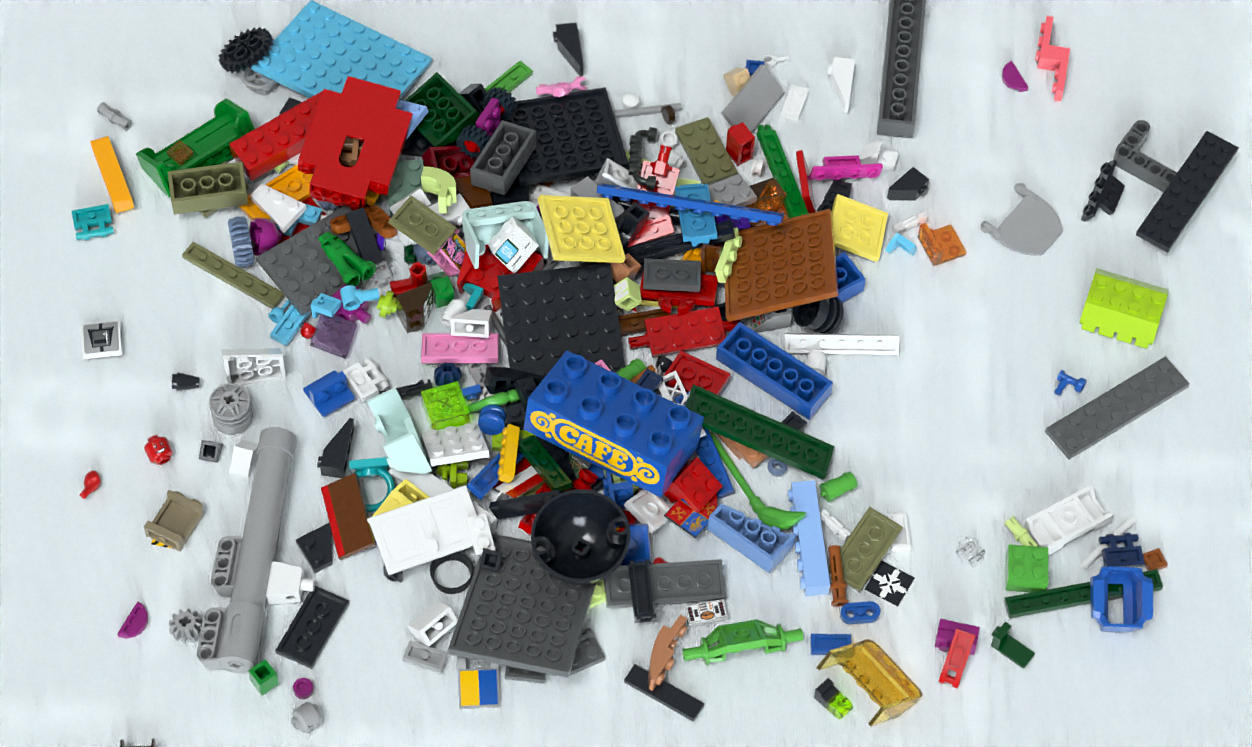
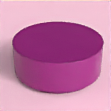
(303, 688)

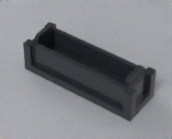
(641, 591)

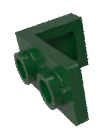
(1011, 647)

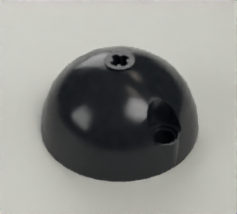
(580, 521)

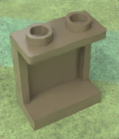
(175, 520)

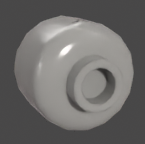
(306, 717)

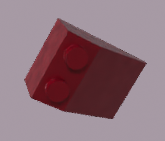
(449, 159)

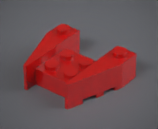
(488, 270)

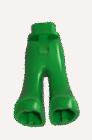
(348, 263)

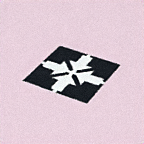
(889, 583)

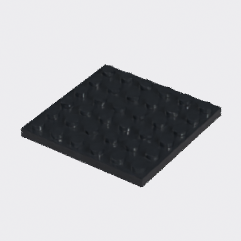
(571, 136)
(558, 313)

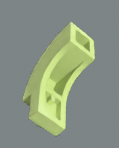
(441, 184)

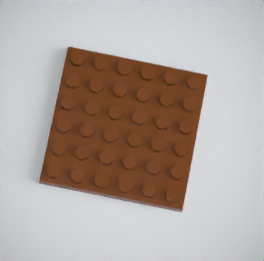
(783, 266)

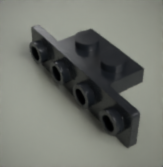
(1105, 193)

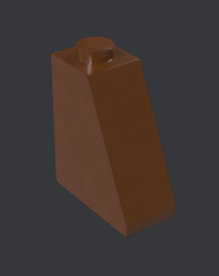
(473, 195)

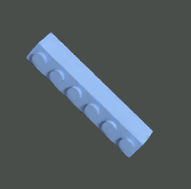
(809, 539)

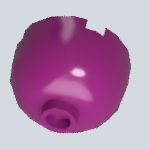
(264, 235)

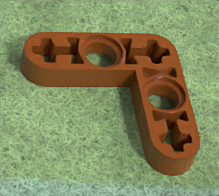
(377, 219)

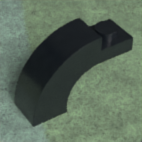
(631, 223)

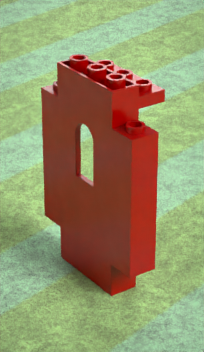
(360, 112)

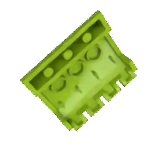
(1123, 307)

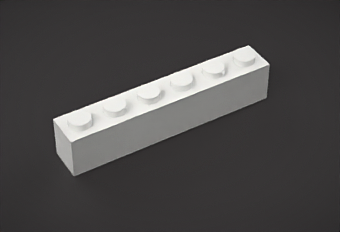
(433, 486)

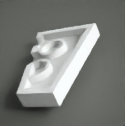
(278, 206)

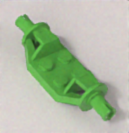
(740, 637)

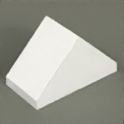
(243, 458)

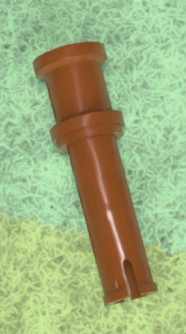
(838, 584)

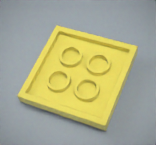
(858, 227)

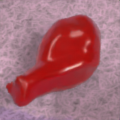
(91, 483)

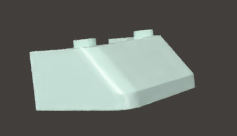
(485, 222)
(402, 438)

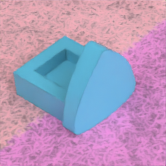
(902, 242)

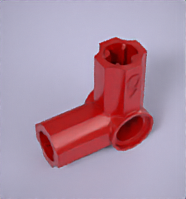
(417, 278)

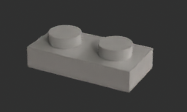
(425, 656)

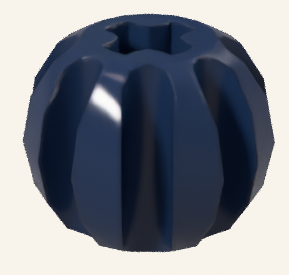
(447, 373)

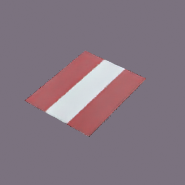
(523, 480)

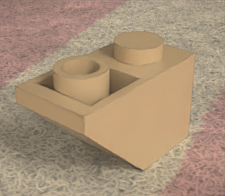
(736, 79)

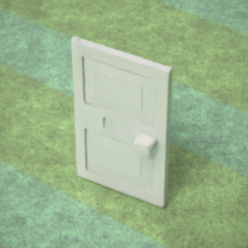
(423, 530)

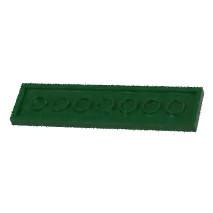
(760, 432)

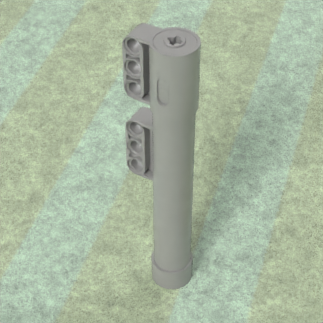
(249, 563)

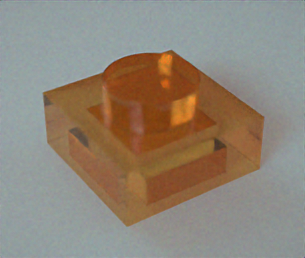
(180, 152)

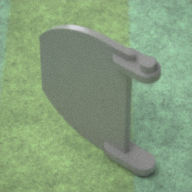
(1029, 227)

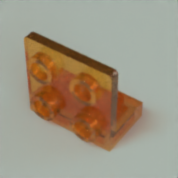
(940, 244)

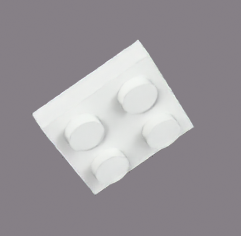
(648, 509)

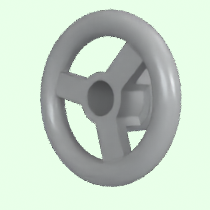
(258, 81)

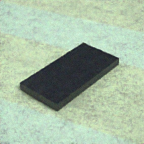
(312, 627)

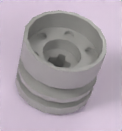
(231, 408)

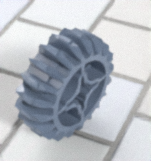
(240, 241)

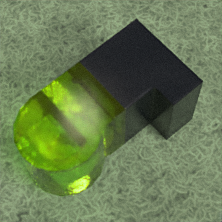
(832, 699)

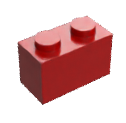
(740, 143)

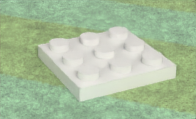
(454, 444)

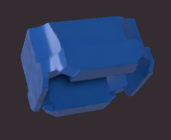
(1136, 598)

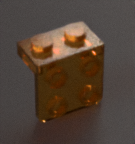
(770, 198)

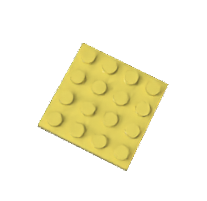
(581, 229)

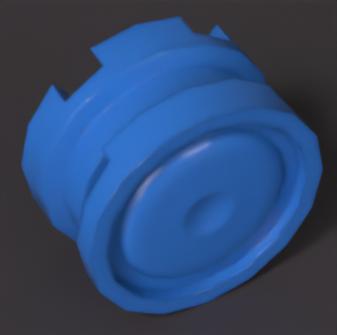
(492, 419)

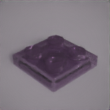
(333, 335)

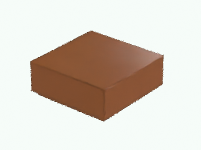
(1154, 560)

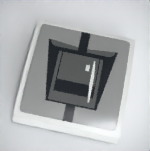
(101, 339)

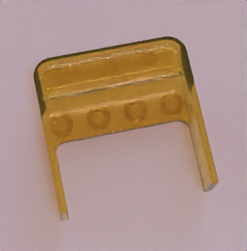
(877, 676)

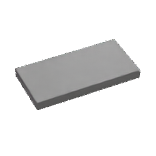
(753, 99)

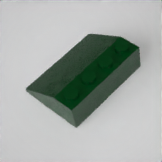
(447, 111)

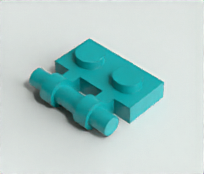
(92, 217)

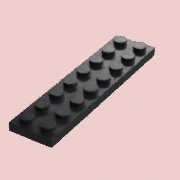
(1187, 191)

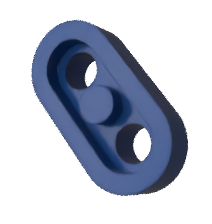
(859, 612)

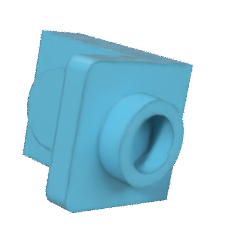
(325, 305)

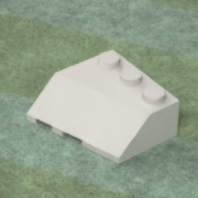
(253, 365)

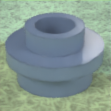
(776, 472)

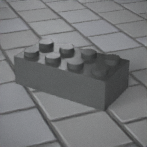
(503, 157)

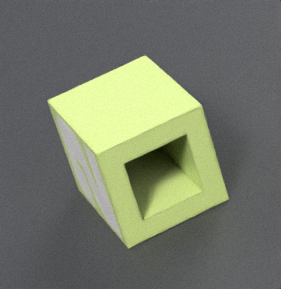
(627, 294)

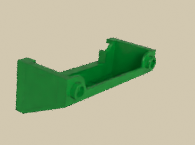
(208, 142)

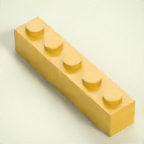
(508, 453)

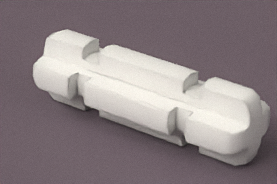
(910, 222)
(833, 524)

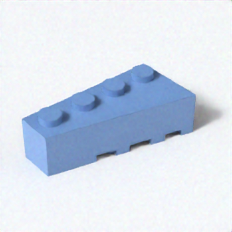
(750, 537)

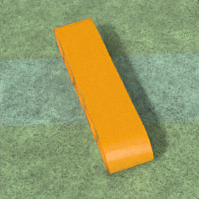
(112, 174)

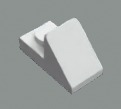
(874, 154)

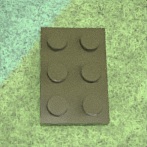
(422, 225)

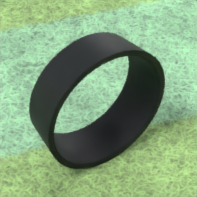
(457, 556)

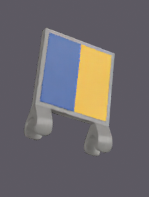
(478, 686)

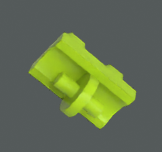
(456, 479)

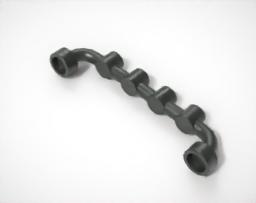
(635, 157)

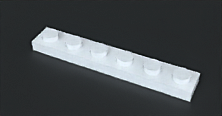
(842, 343)

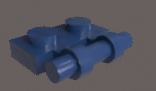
(1121, 556)

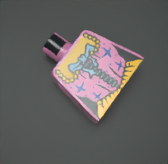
(451, 254)

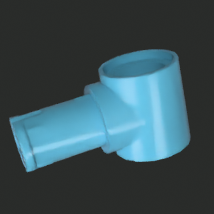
(353, 297)

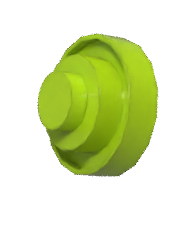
(387, 304)

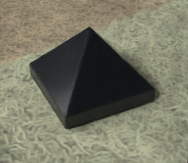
(491, 560)

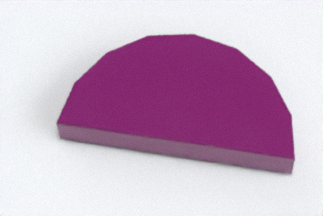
(1012, 77)
(135, 622)

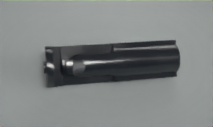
(412, 390)

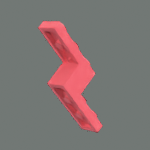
(1052, 58)

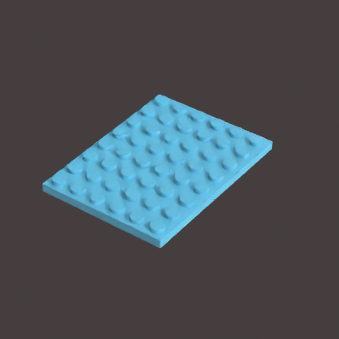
(326, 47)

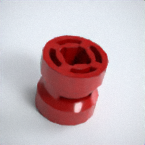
(585, 480)

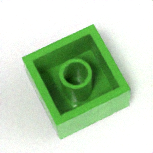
(1026, 568)

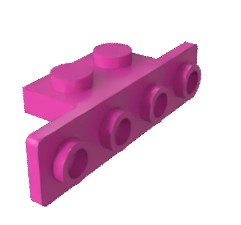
(844, 167)

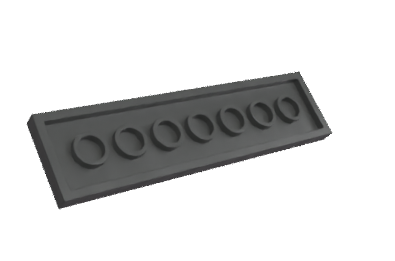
(1117, 407)

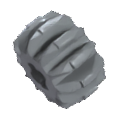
(185, 625)

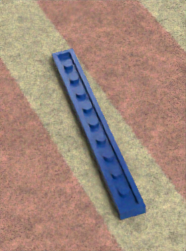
(697, 205)

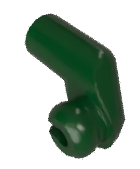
(409, 258)

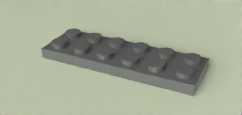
(670, 583)

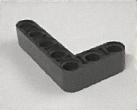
(1139, 164)

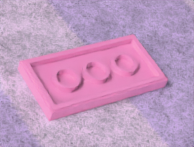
(458, 349)

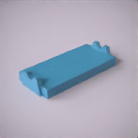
(696, 226)

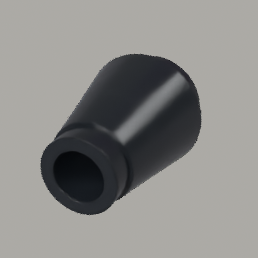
(184, 381)

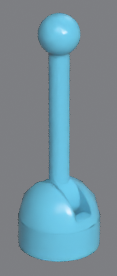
(277, 313)

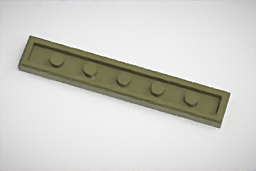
(233, 275)

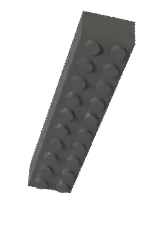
(901, 68)

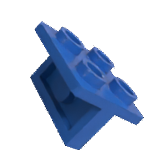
(329, 393)
(618, 492)

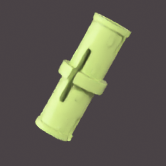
(1019, 532)

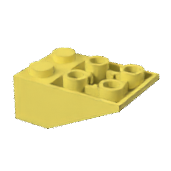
(402, 495)

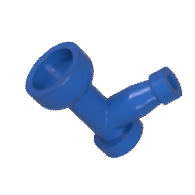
(1065, 379)

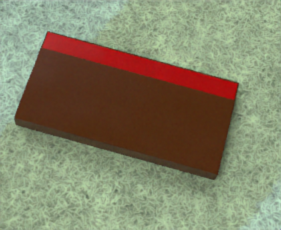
(348, 516)

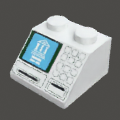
(513, 244)

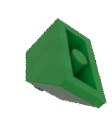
(442, 289)

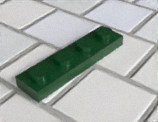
(544, 464)

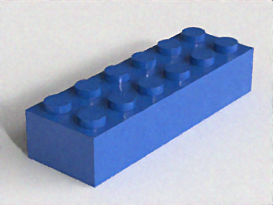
(774, 370)

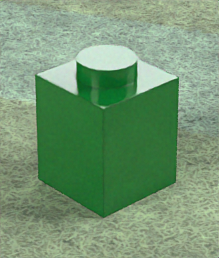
(263, 677)

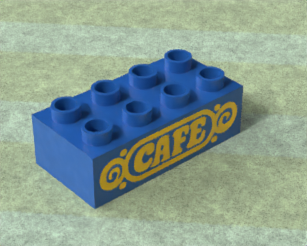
(613, 423)

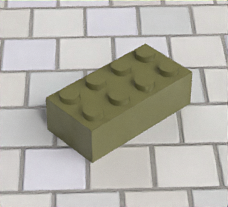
(207, 188)

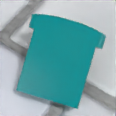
(476, 295)

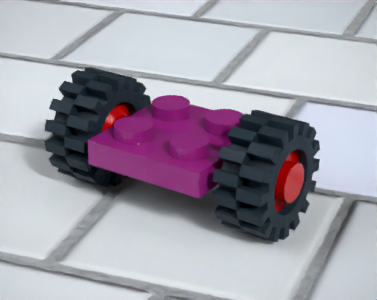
(497, 107)

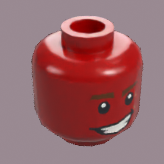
(158, 450)

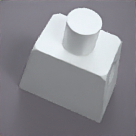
(287, 584)

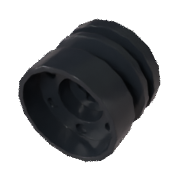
(820, 316)

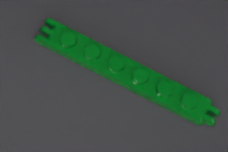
(781, 170)

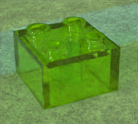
(445, 406)

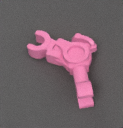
(562, 88)

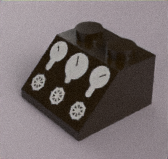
(415, 307)

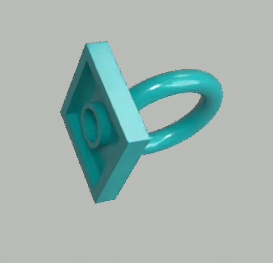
(373, 468)

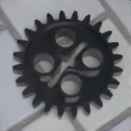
(246, 50)

